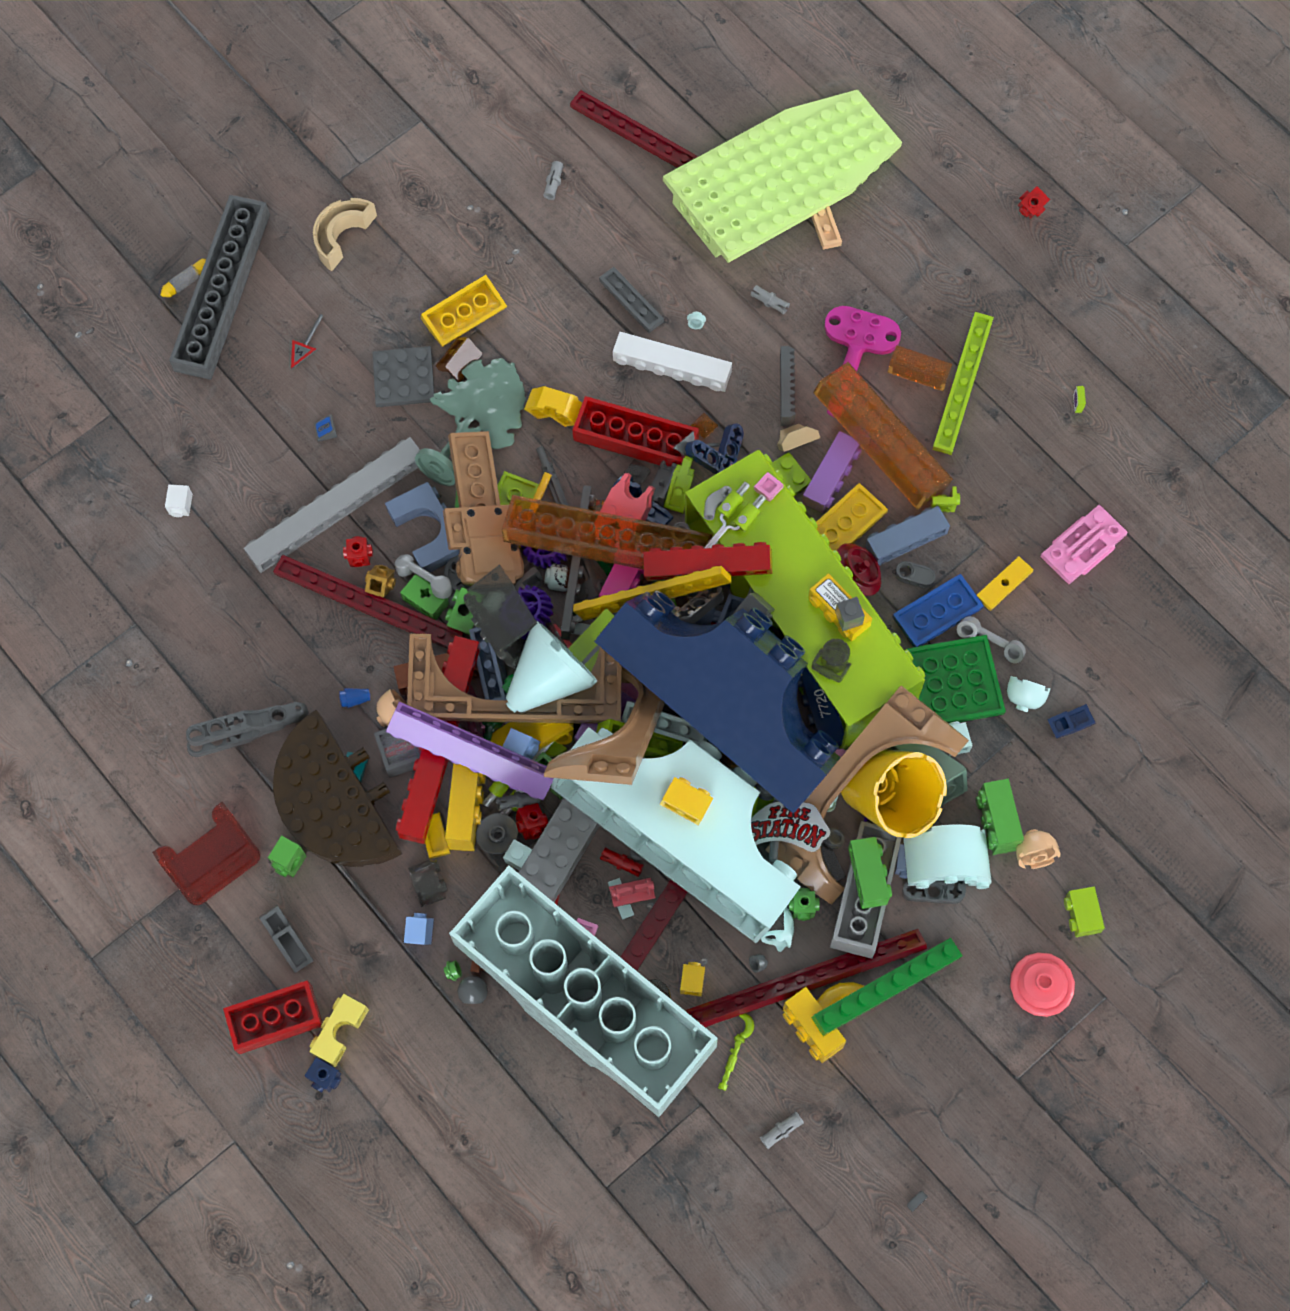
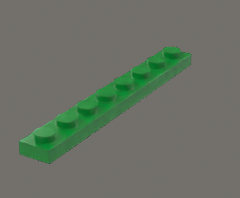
(886, 987)

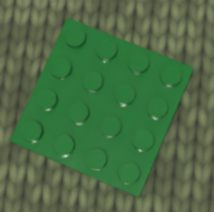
(959, 679)

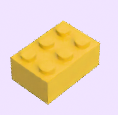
(798, 1012)

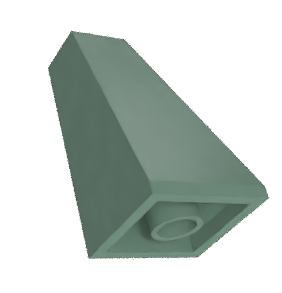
(954, 772)

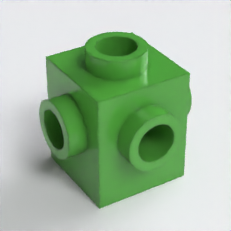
(800, 911)

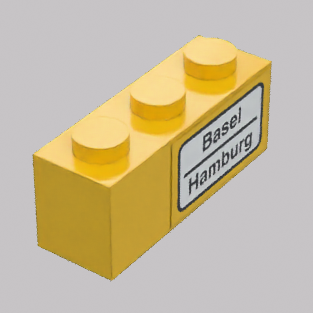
(826, 595)

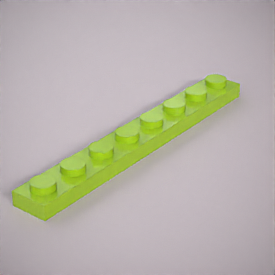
(963, 383)

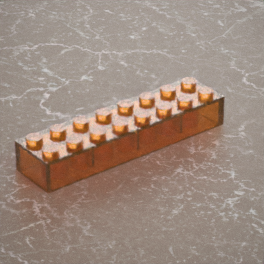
(882, 435)

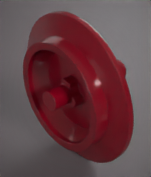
(863, 567)

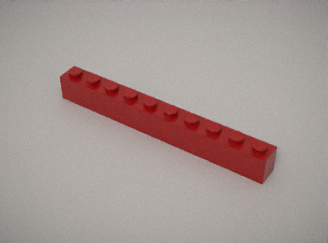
(429, 767)

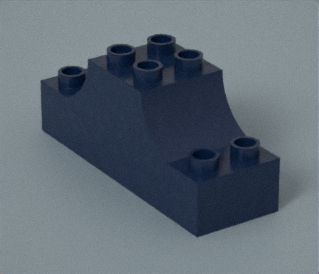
(729, 685)

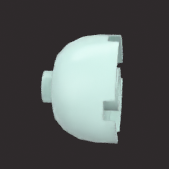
(1026, 694)

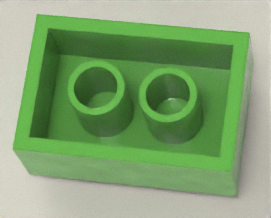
(999, 816)

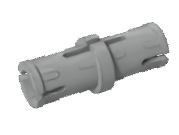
(553, 180)
(770, 299)
(781, 1130)

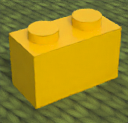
(687, 800)

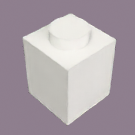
(178, 500)

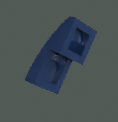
(1071, 721)

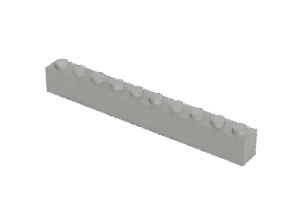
(333, 505)

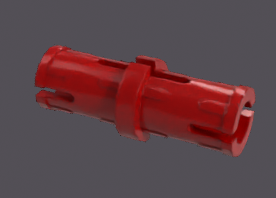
(621, 862)

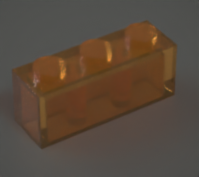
(919, 368)

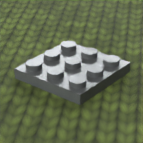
(403, 376)

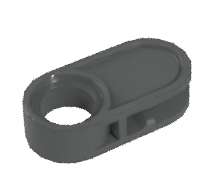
(920, 575)

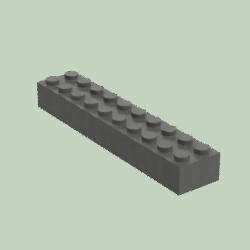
(219, 287)

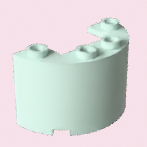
(948, 855)

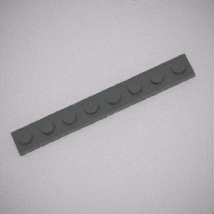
(576, 572)

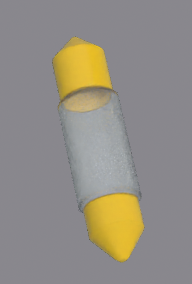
(183, 279)

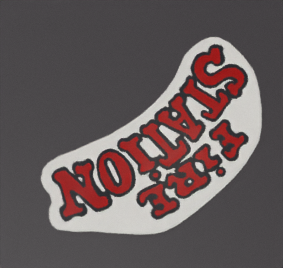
(778, 823)

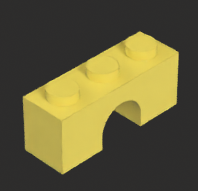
(346, 1012)

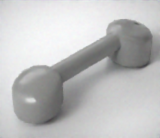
(440, 585)
(971, 626)

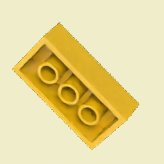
(464, 808)

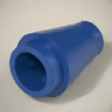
(351, 697)

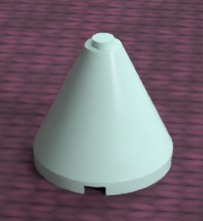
(546, 672)

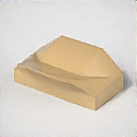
(796, 436)

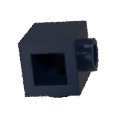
(323, 1076)

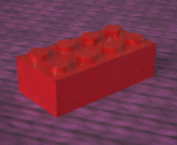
(273, 1017)

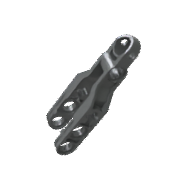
(254, 725)

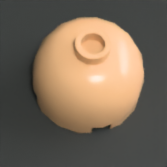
(386, 706)
(1037, 849)

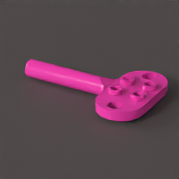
(861, 333)

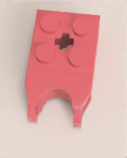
(622, 503)

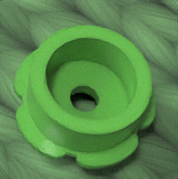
(452, 970)

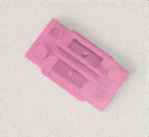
(1084, 544)

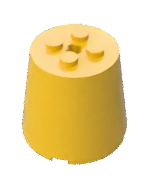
(898, 792)

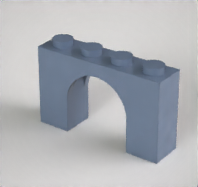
(423, 502)

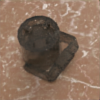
(834, 660)

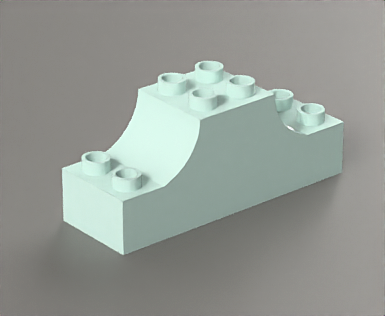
(709, 860)
(583, 991)

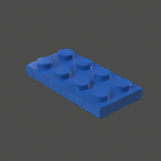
(937, 611)

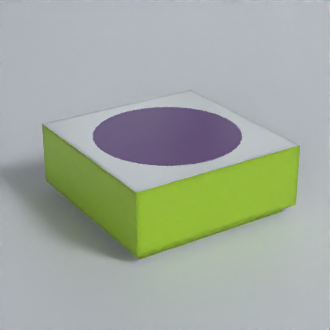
(1079, 399)

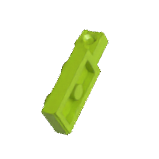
(680, 483)

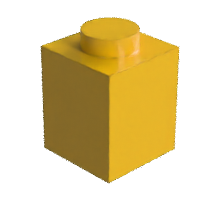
(692, 979)

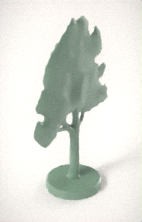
(488, 395)

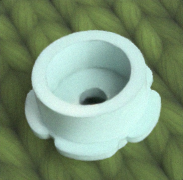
(696, 320)

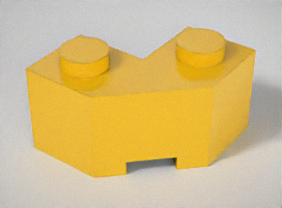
(552, 403)

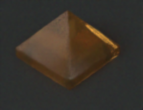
(705, 425)

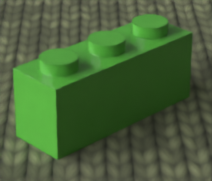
(869, 872)

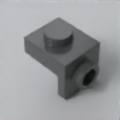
(590, 589)

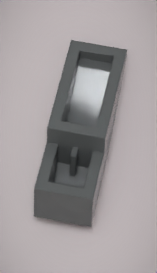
(286, 938)

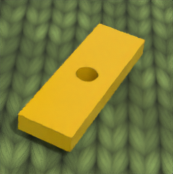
(1011, 576)

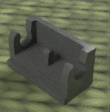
(662, 482)

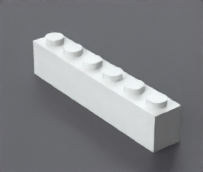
(672, 361)

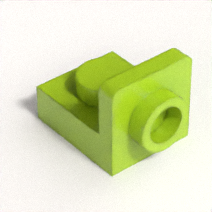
(945, 503)

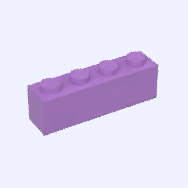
(831, 472)

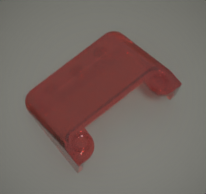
(210, 860)

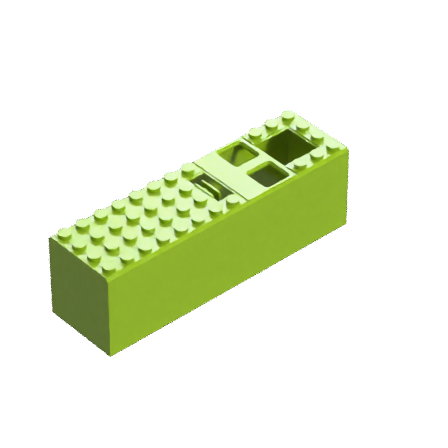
(798, 563)

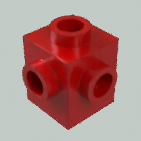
(1036, 197)
(358, 551)
(531, 821)

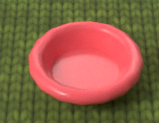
(1042, 984)

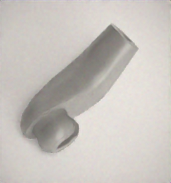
(714, 501)

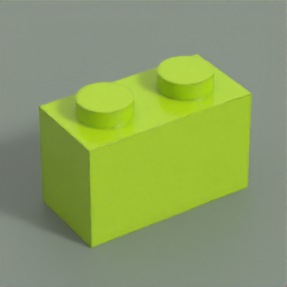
(1084, 912)

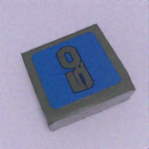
(325, 428)

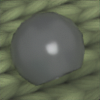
(472, 990)

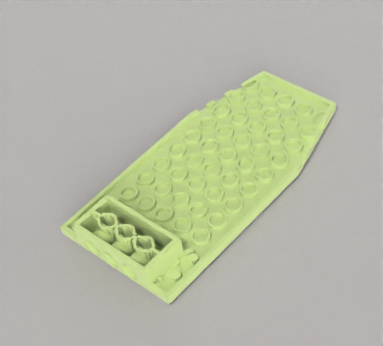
(781, 172)

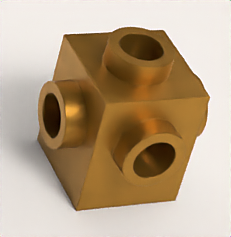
(380, 580)

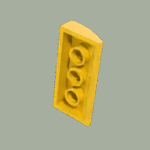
(463, 311)

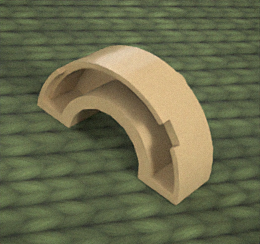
(335, 220)

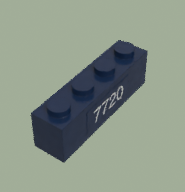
(821, 711)

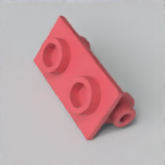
(632, 892)

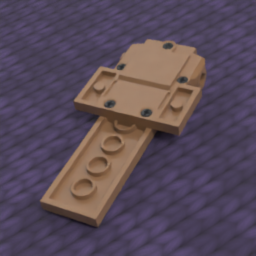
(480, 516)

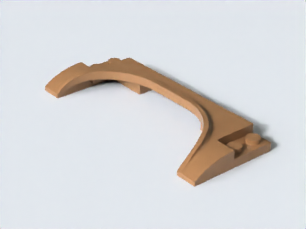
(436, 696)
(898, 722)
(618, 755)

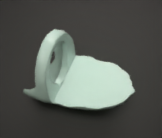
(783, 937)

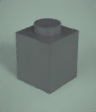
(849, 613)

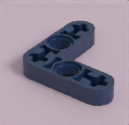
(720, 457)

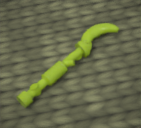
(739, 1038)

